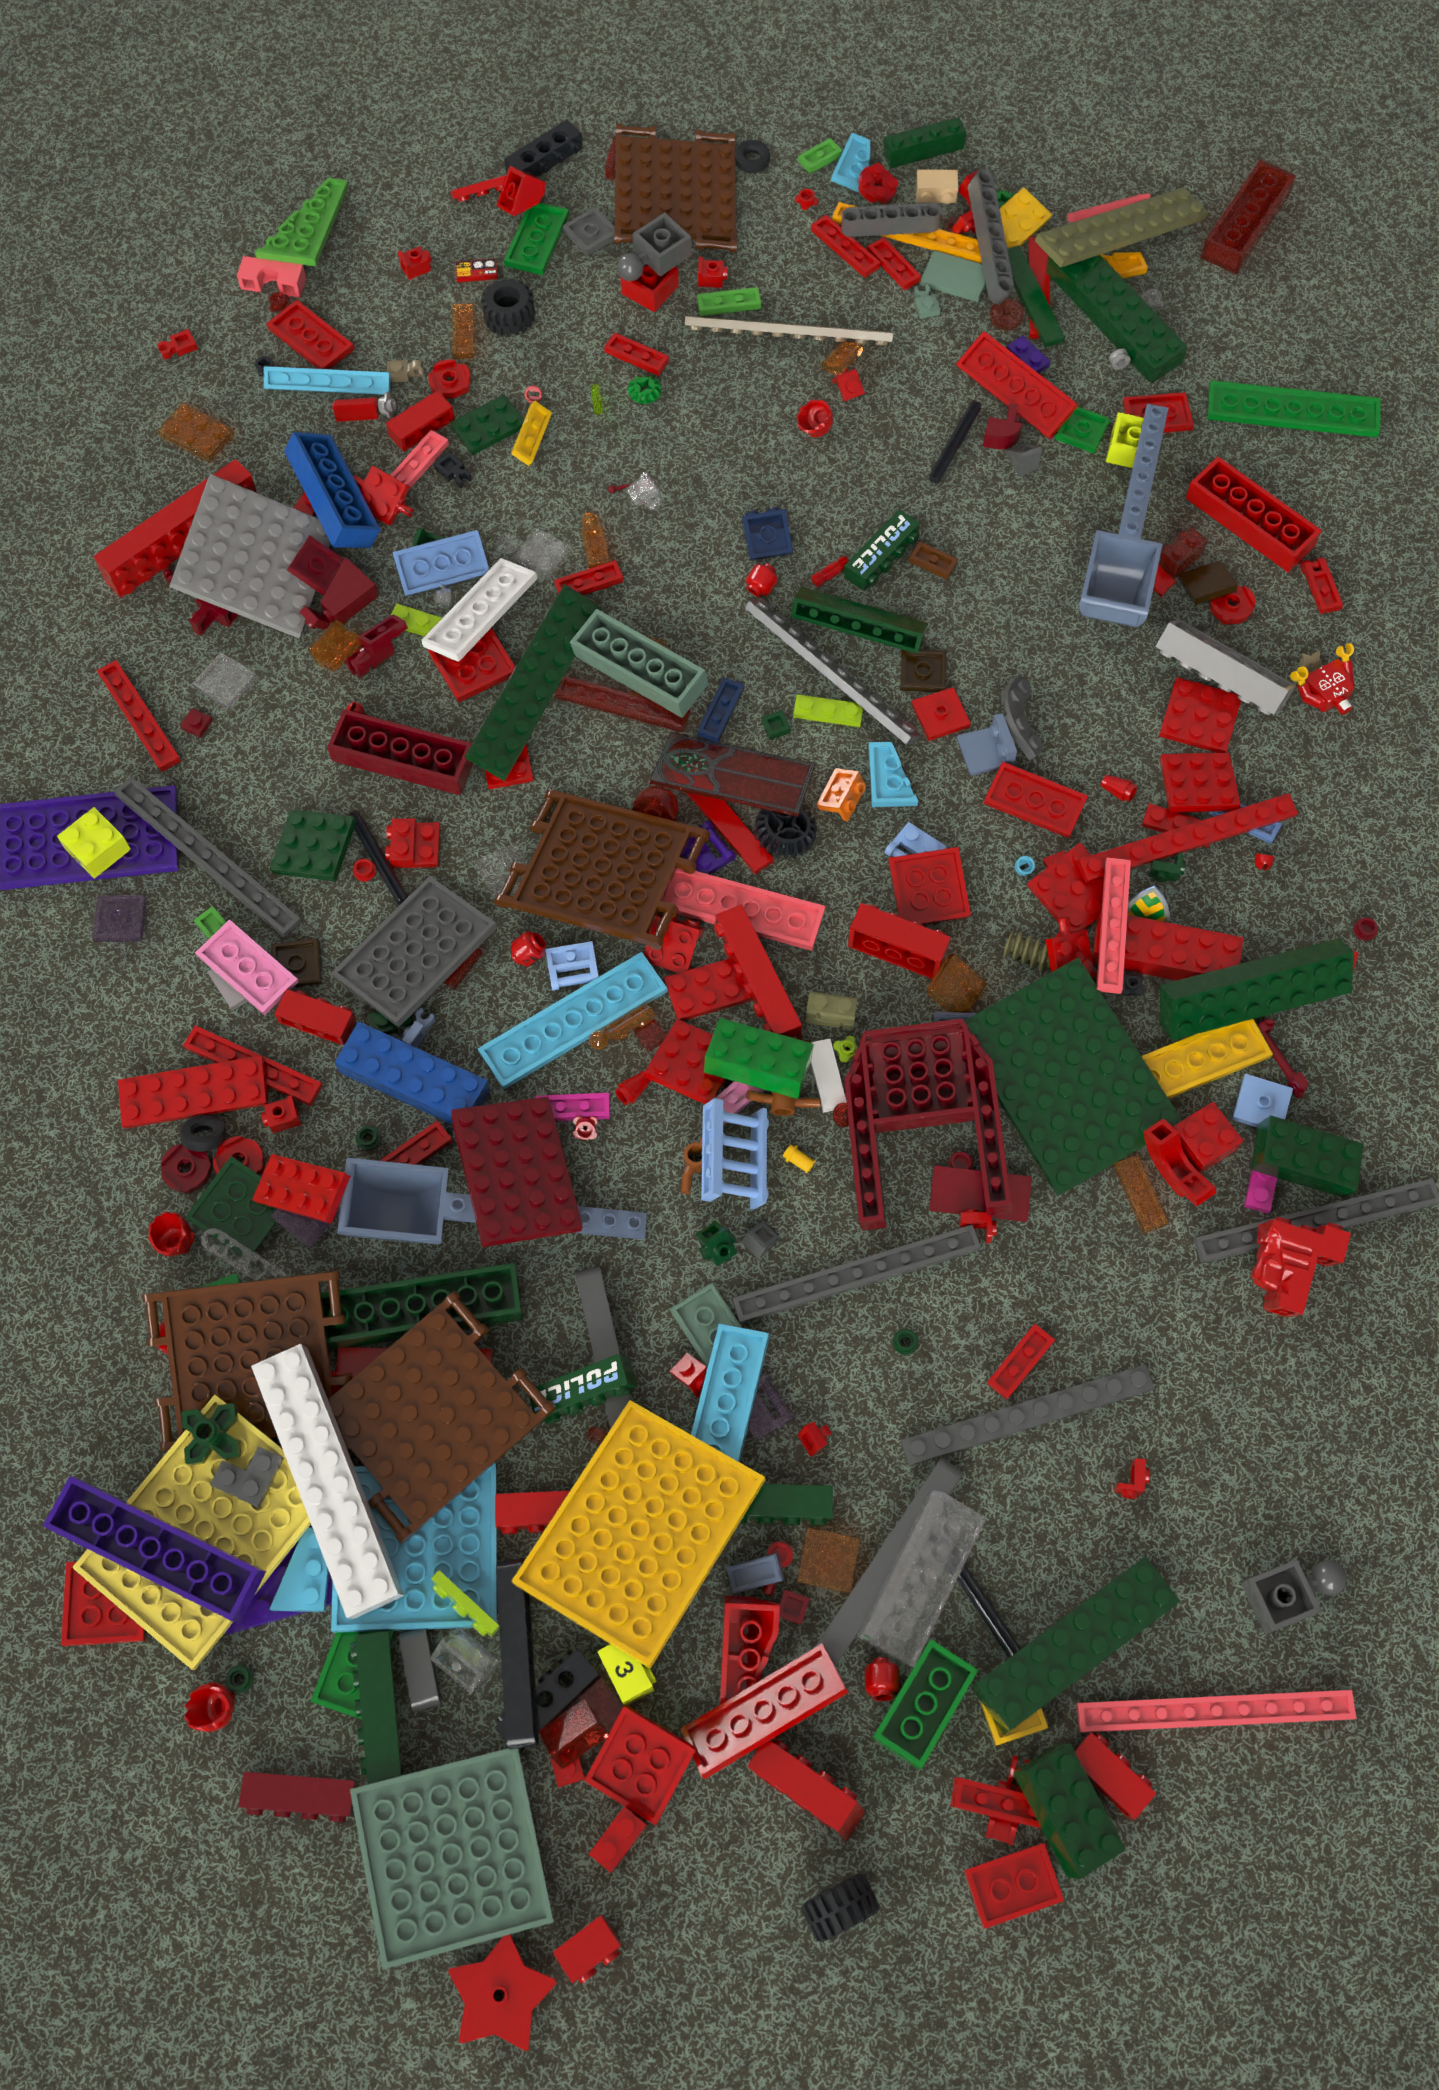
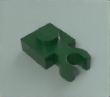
(383, 1025)

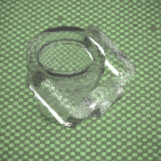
(645, 492)

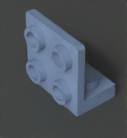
(988, 747)

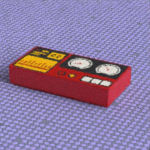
(476, 270)

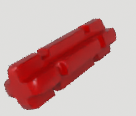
(829, 571)

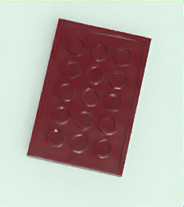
(515, 1171)

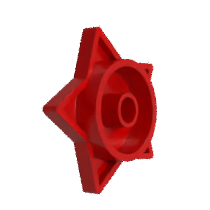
(522, 1988)

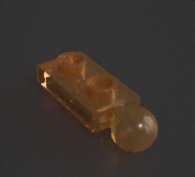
(594, 541)
(621, 1027)

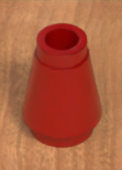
(1119, 787)
(632, 1088)

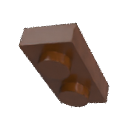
(933, 560)

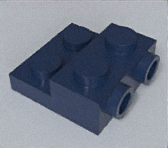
(767, 534)

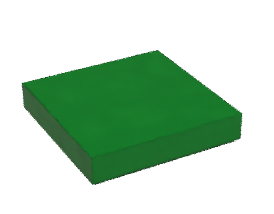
(1083, 430)

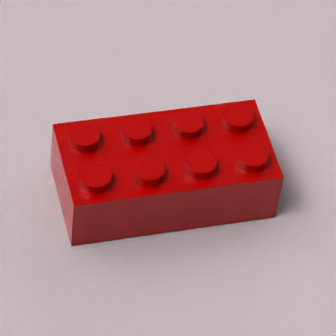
(898, 940)

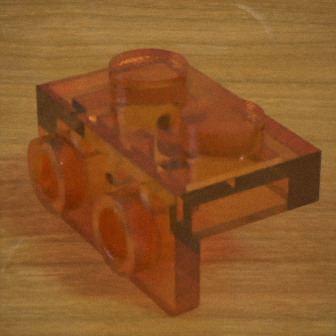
(334, 646)

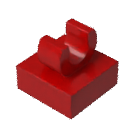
(814, 1438)

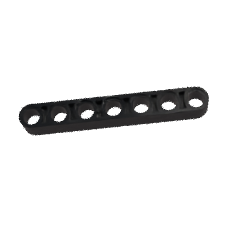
(516, 1658)

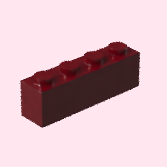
(298, 1795)

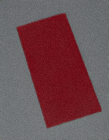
(962, 1189)

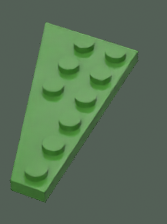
(307, 230)

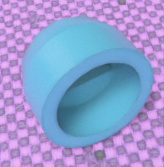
(1022, 861)

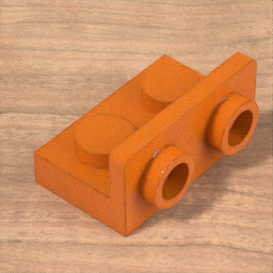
(842, 793)

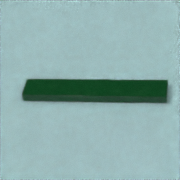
(1034, 299)

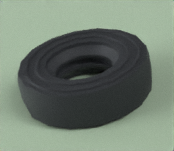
(752, 146)
(207, 1142)

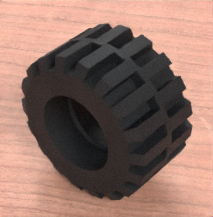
(503, 318)
(840, 1907)

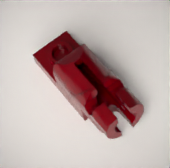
(375, 645)

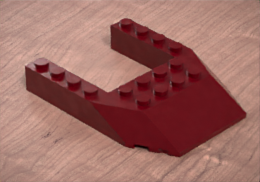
(916, 1081)

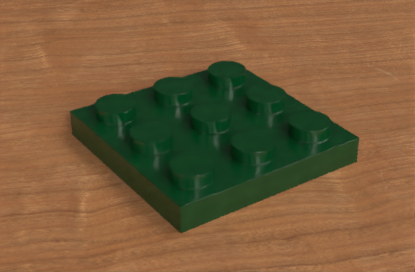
(313, 845)
(230, 1207)

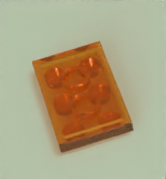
(196, 432)

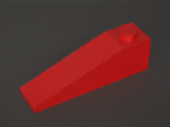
(747, 1640)

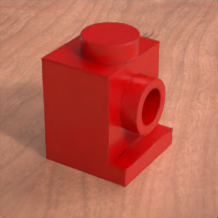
(415, 262)
(711, 273)
(287, 1119)

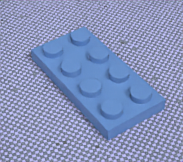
(441, 562)

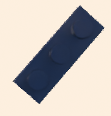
(720, 710)

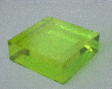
(596, 399)

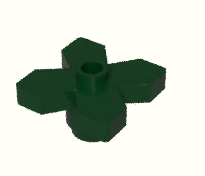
(200, 1426)

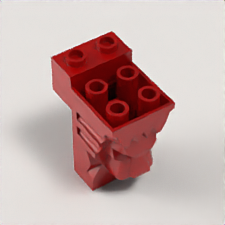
(1289, 1260)

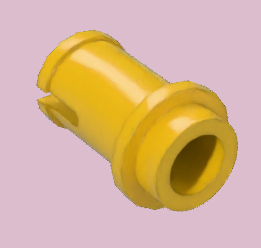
(798, 1158)

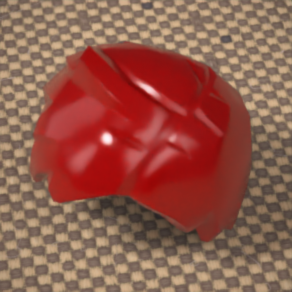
(815, 418)
(170, 1234)
(209, 1707)

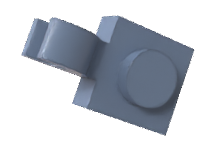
(416, 1033)

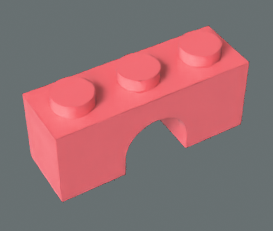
(256, 272)

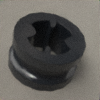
(260, 362)

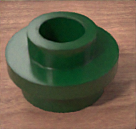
(368, 1131)
(908, 1334)
(231, 1679)

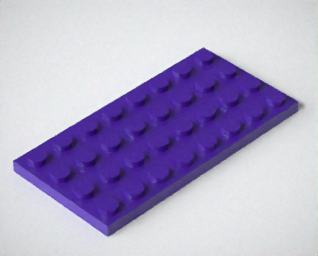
(36, 857)

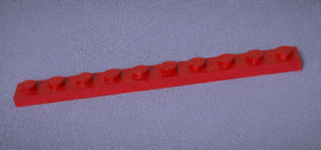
(1192, 836)

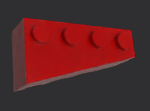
(807, 1788)

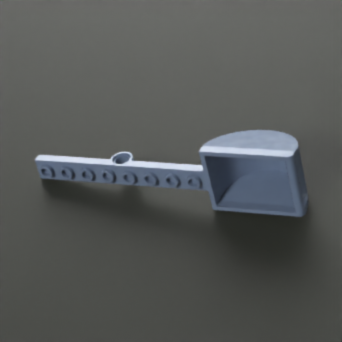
(1122, 564)
(411, 1202)

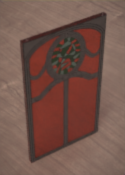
(733, 774)

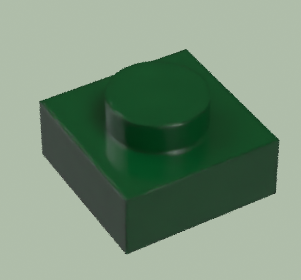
(775, 725)

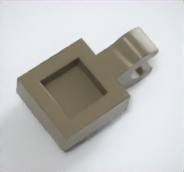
(402, 370)

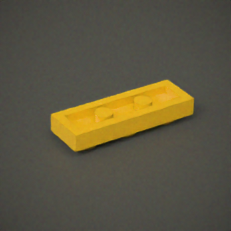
(531, 433)

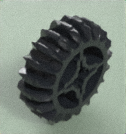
(785, 832)

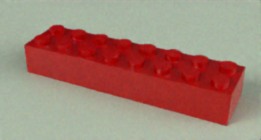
(159, 538)

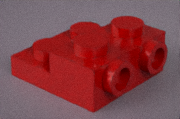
(413, 843)

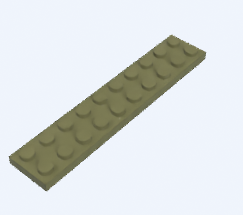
(1121, 227)

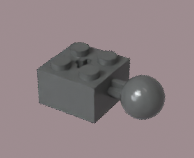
(659, 245)
(1299, 1601)

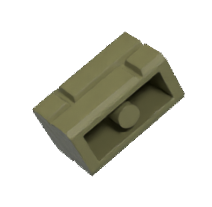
(831, 1010)

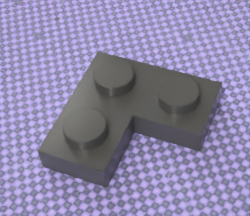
(249, 1484)

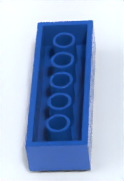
(331, 490)
(409, 1073)

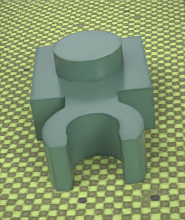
(926, 304)

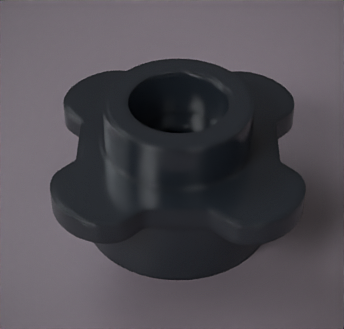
(1134, 990)

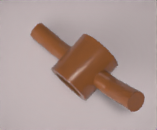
(781, 1104)
(691, 1167)

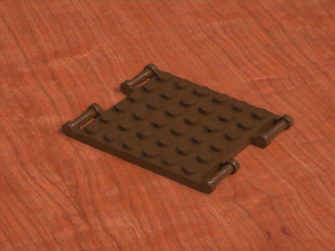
(678, 178)
(603, 868)
(228, 1328)
(433, 1416)

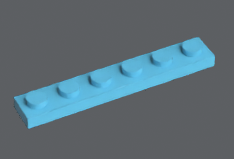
(327, 380)

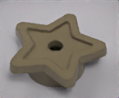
(1307, 660)

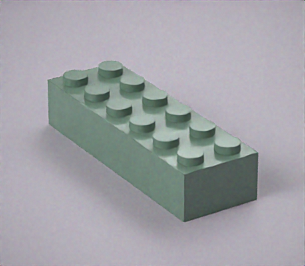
(639, 663)

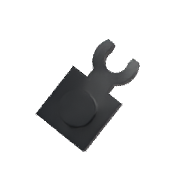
(452, 467)

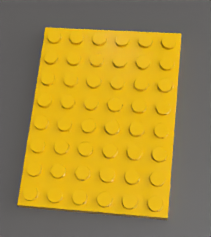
(639, 1533)

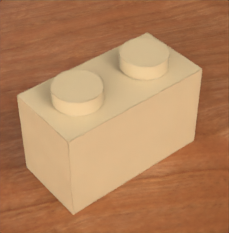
(936, 186)

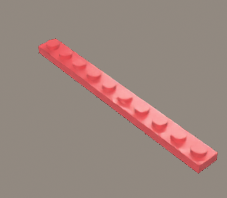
(1215, 1711)

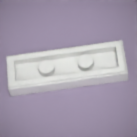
(827, 1075)

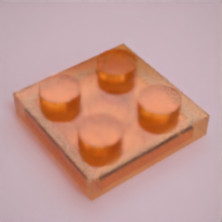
(956, 986)
(828, 1560)

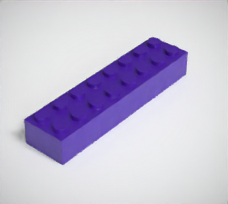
(155, 1549)

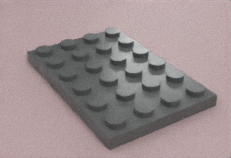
(414, 951)

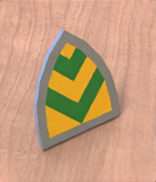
(1150, 905)

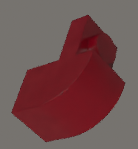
(1002, 433)
(207, 614)

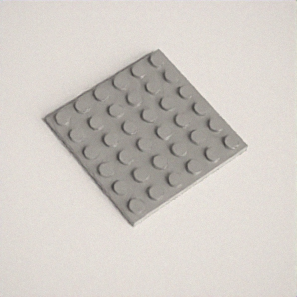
(242, 555)

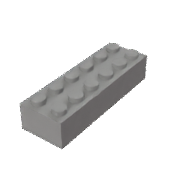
(1225, 666)

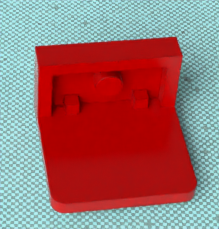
(678, 944)

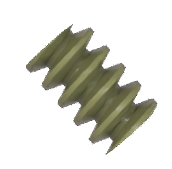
(1027, 951)

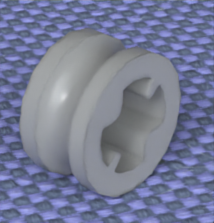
(1119, 359)

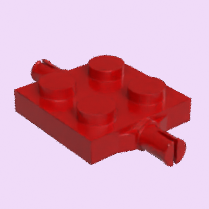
(384, 495)
(1068, 946)

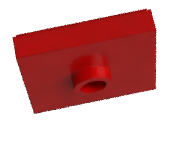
(940, 714)

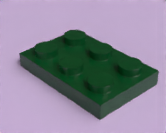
(487, 424)

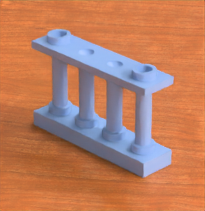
(713, 1159)

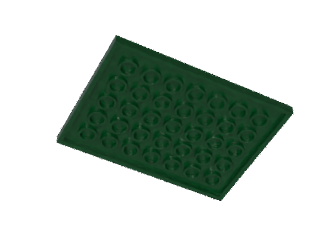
(1070, 1076)

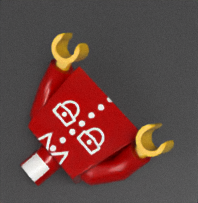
(1328, 685)

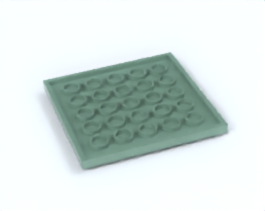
(450, 1857)

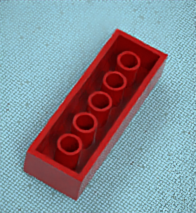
(1253, 514)
(1173, 949)

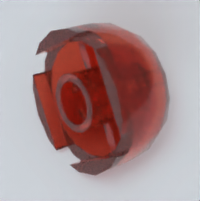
(657, 802)

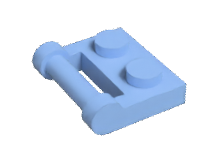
(914, 841)
(568, 959)

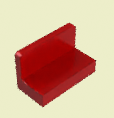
(355, 409)

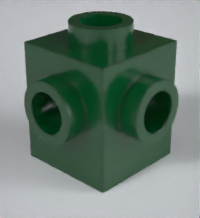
(716, 1243)

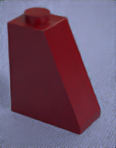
(347, 593)

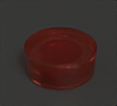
(595, 1435)

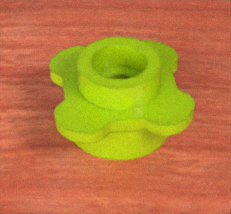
(839, 1046)

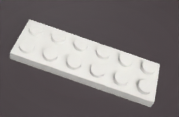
(479, 609)

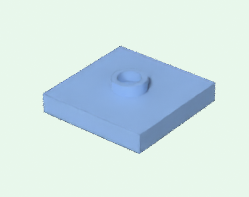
(1260, 1099)

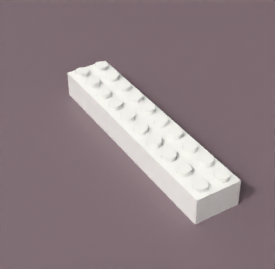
(327, 1482)

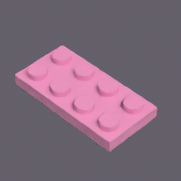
(246, 967)

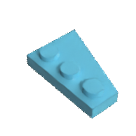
(852, 162)
(887, 777)
(305, 1580)

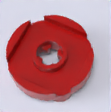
(877, 174)
(457, 372)
(1234, 614)
(240, 1147)

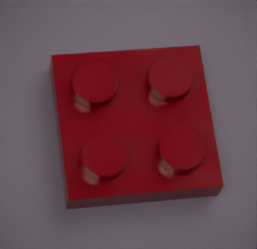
(315, 565)

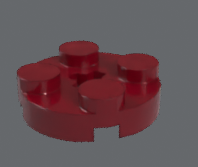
(188, 1181)

